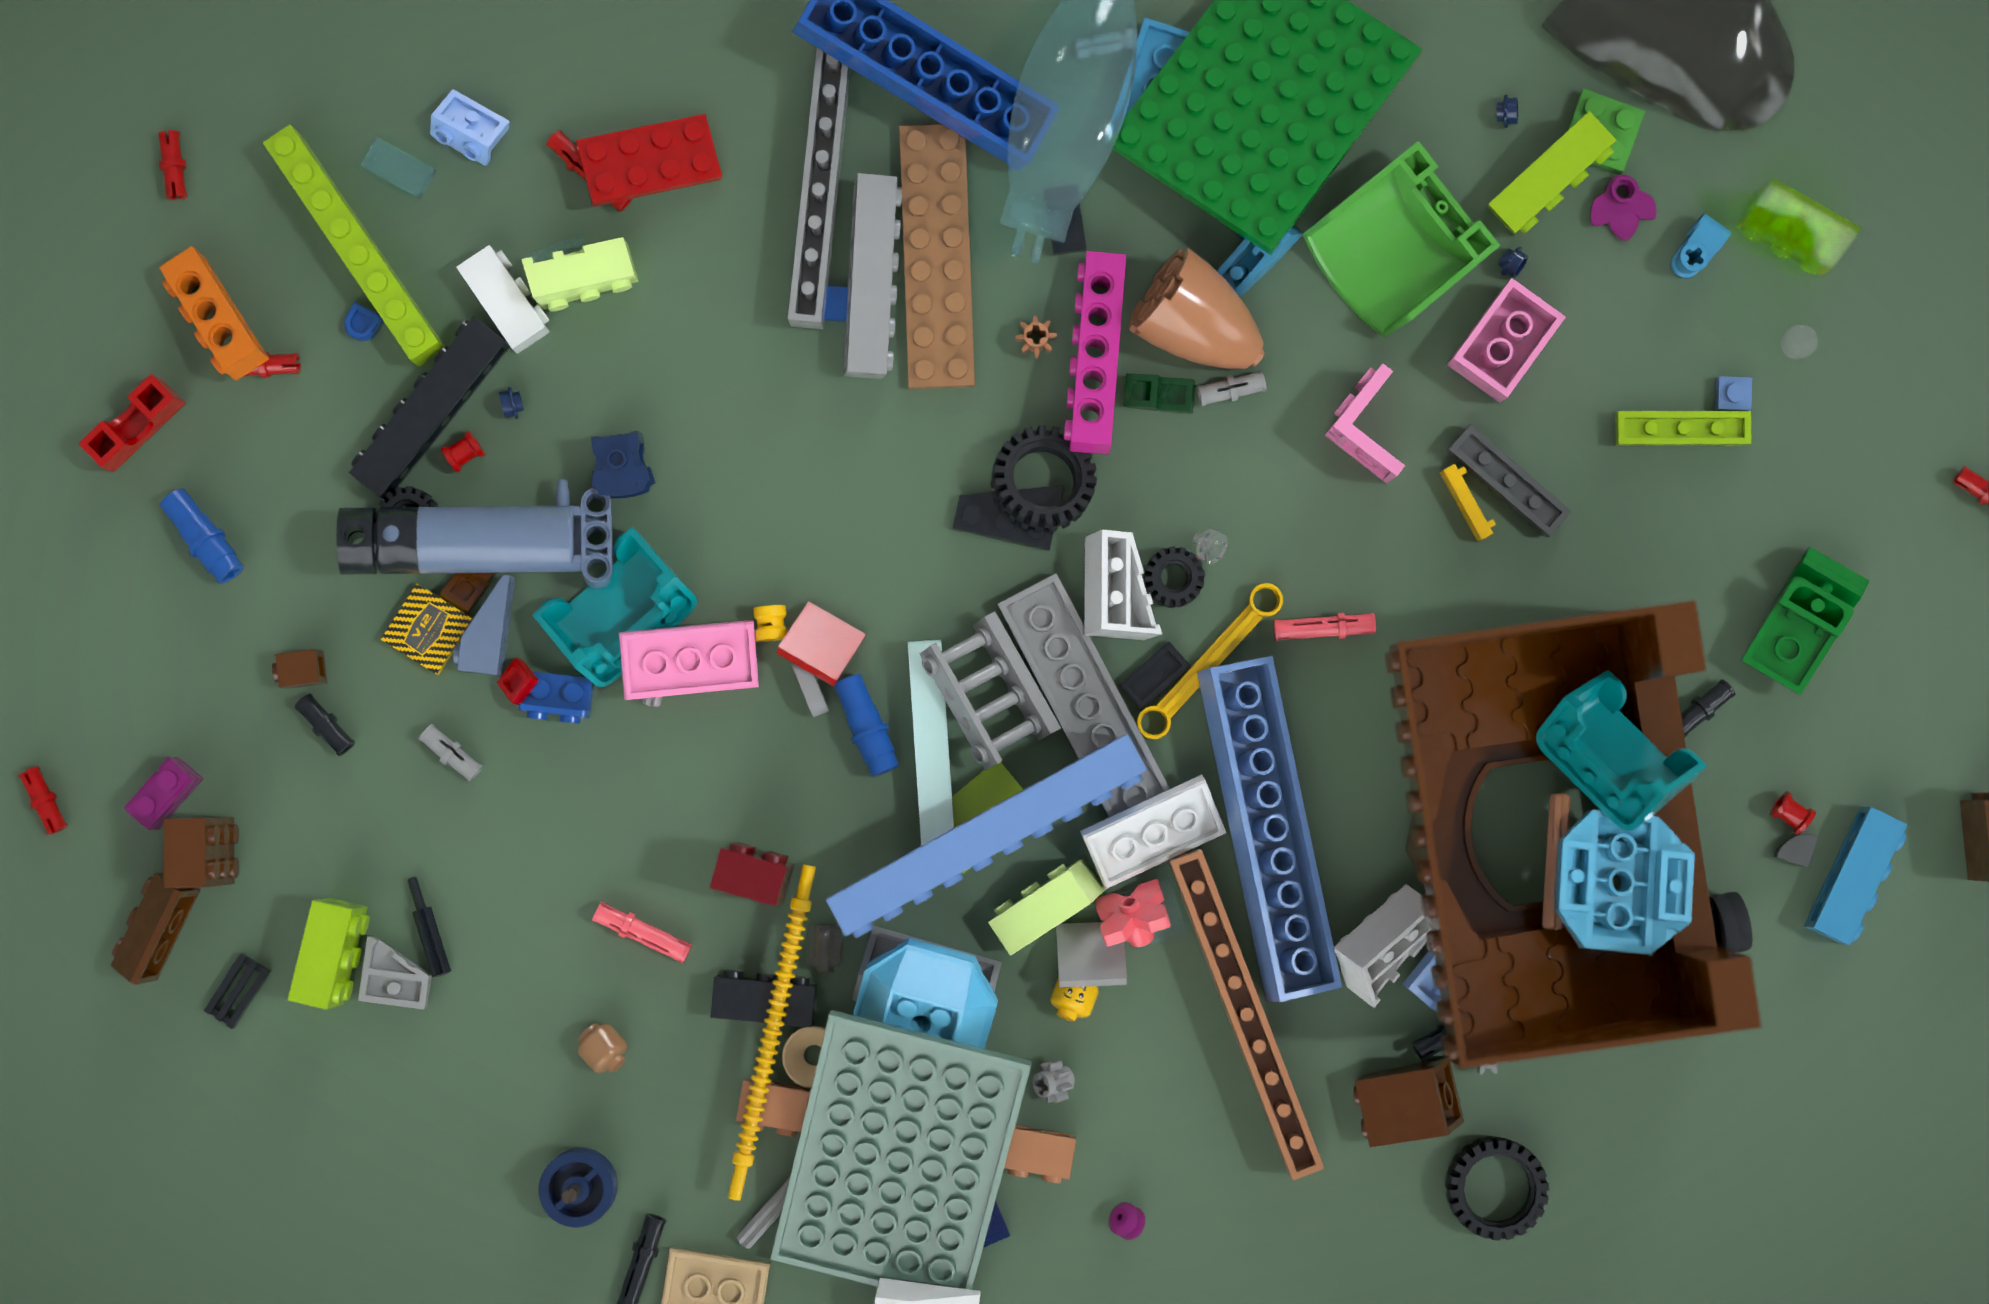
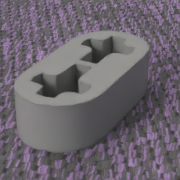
(811, 691)

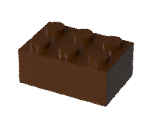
(200, 852)

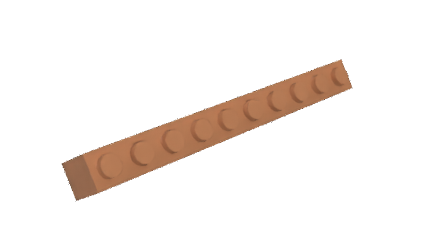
(1246, 1014)
(1029, 1152)

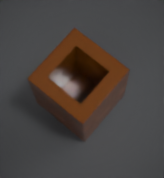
(299, 669)

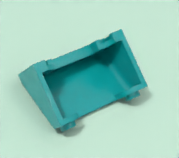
(639, 597)
(1612, 757)

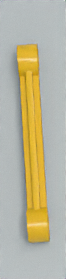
(1211, 658)

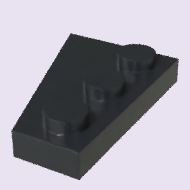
(982, 516)

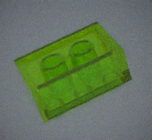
(1797, 227)

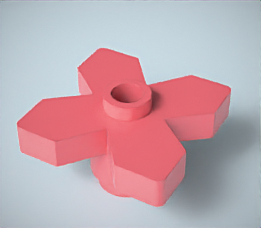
(1133, 916)

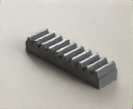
(1508, 481)

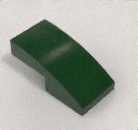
(1159, 393)

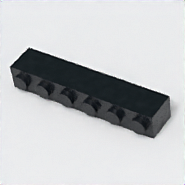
(429, 408)

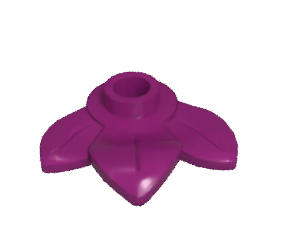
(1620, 212)

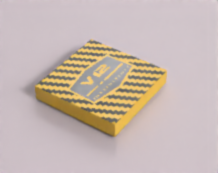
(427, 629)

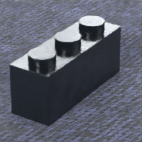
(748, 998)

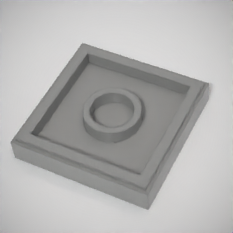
(1086, 959)

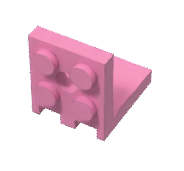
(1355, 441)

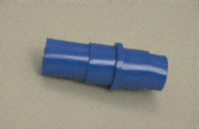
(202, 536)
(866, 725)

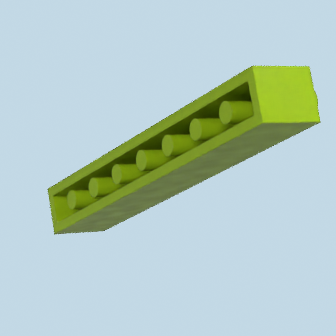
(354, 245)

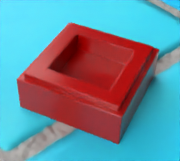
(517, 681)

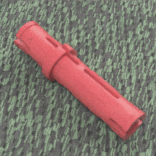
(1338, 625)
(642, 932)

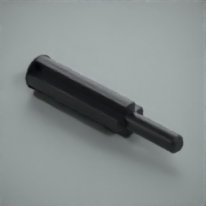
(428, 932)

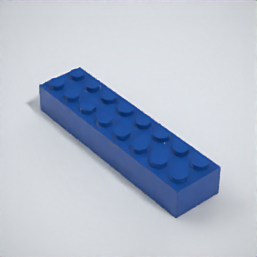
(916, 66)

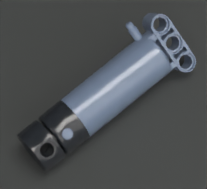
(478, 539)

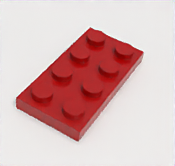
(648, 160)

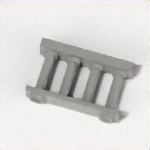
(1020, 685)

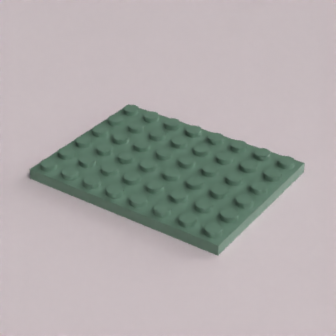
(899, 1155)

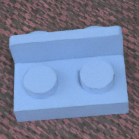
(467, 127)

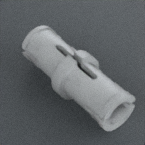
(1209, 393)
(450, 753)

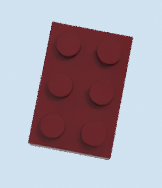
(752, 874)

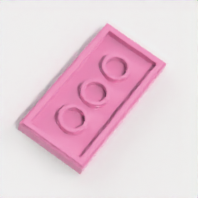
(688, 659)

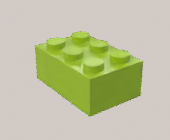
(328, 953)

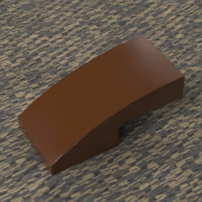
(466, 589)

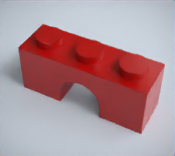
(117, 440)

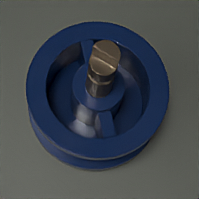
(578, 1187)

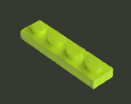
(1683, 428)

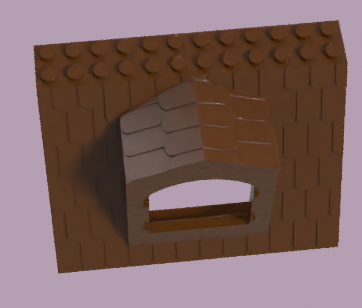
(1500, 974)

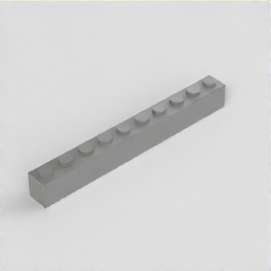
(819, 192)

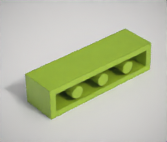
(1551, 173)

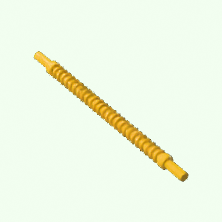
(743, 1157)

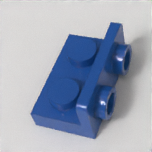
(560, 696)

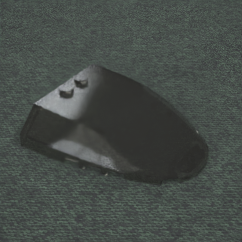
(1697, 58)

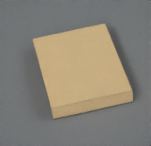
(713, 1279)

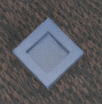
(1733, 393)

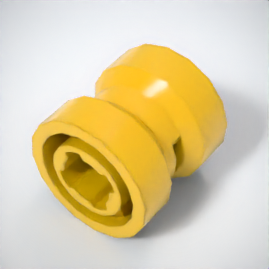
(770, 622)

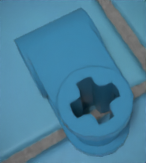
(1701, 244)

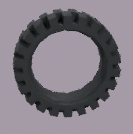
(1533, 1206)

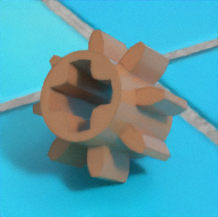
(1028, 342)

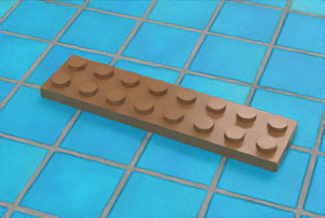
(936, 257)

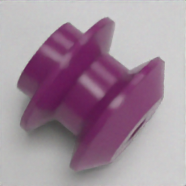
(1126, 1221)

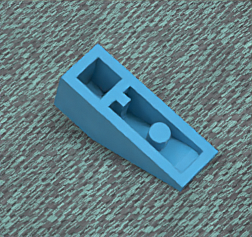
(1251, 263)

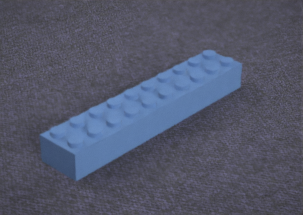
(1269, 829)
(987, 834)

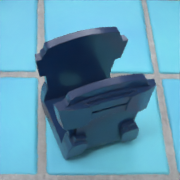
(621, 466)

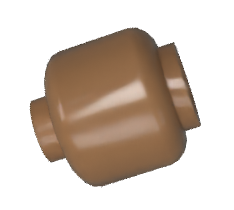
(602, 1048)

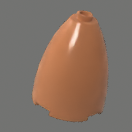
(1197, 315)

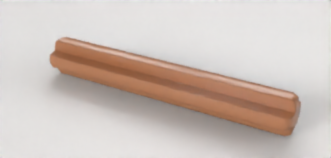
(1557, 826)

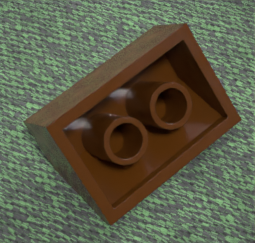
(152, 930)

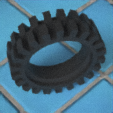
(1032, 514)

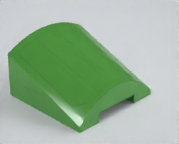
(1397, 243)

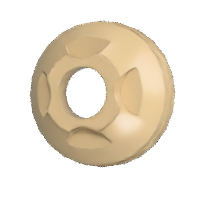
(793, 1054)

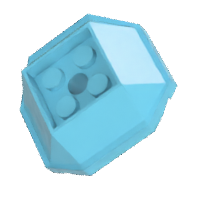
(1653, 892)
(929, 983)

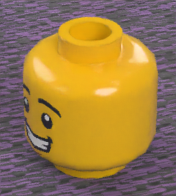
(1074, 1001)

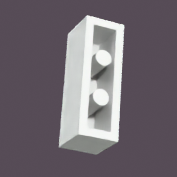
(504, 298)

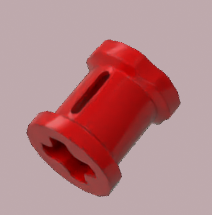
(463, 451)
(1792, 813)

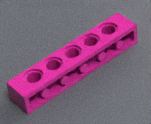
(1109, 271)

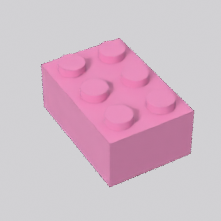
(1506, 340)

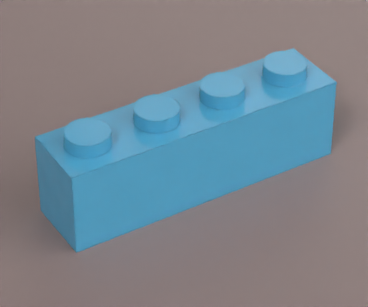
(1856, 875)

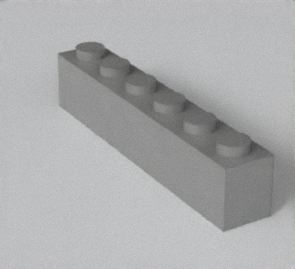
(871, 276)

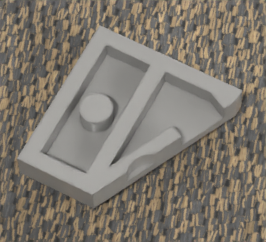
(392, 978)

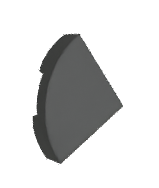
(1797, 849)

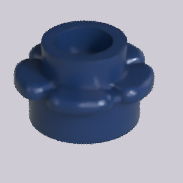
(1507, 111)
(1513, 262)
(511, 403)

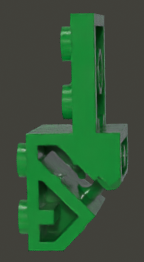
(1805, 620)

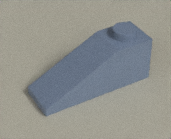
(486, 638)

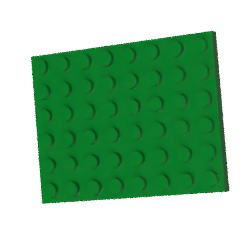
(1264, 107)

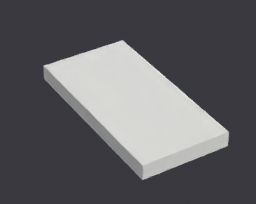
(1153, 831)

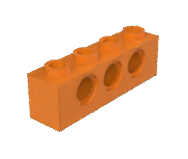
(243, 350)

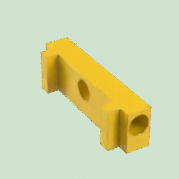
(1458, 488)

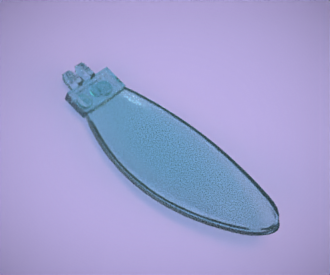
(1067, 115)

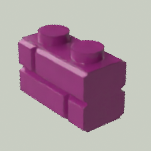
(163, 793)

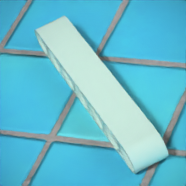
(930, 747)

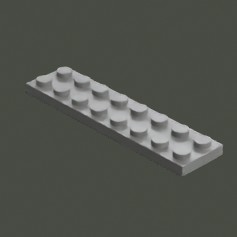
(1077, 682)

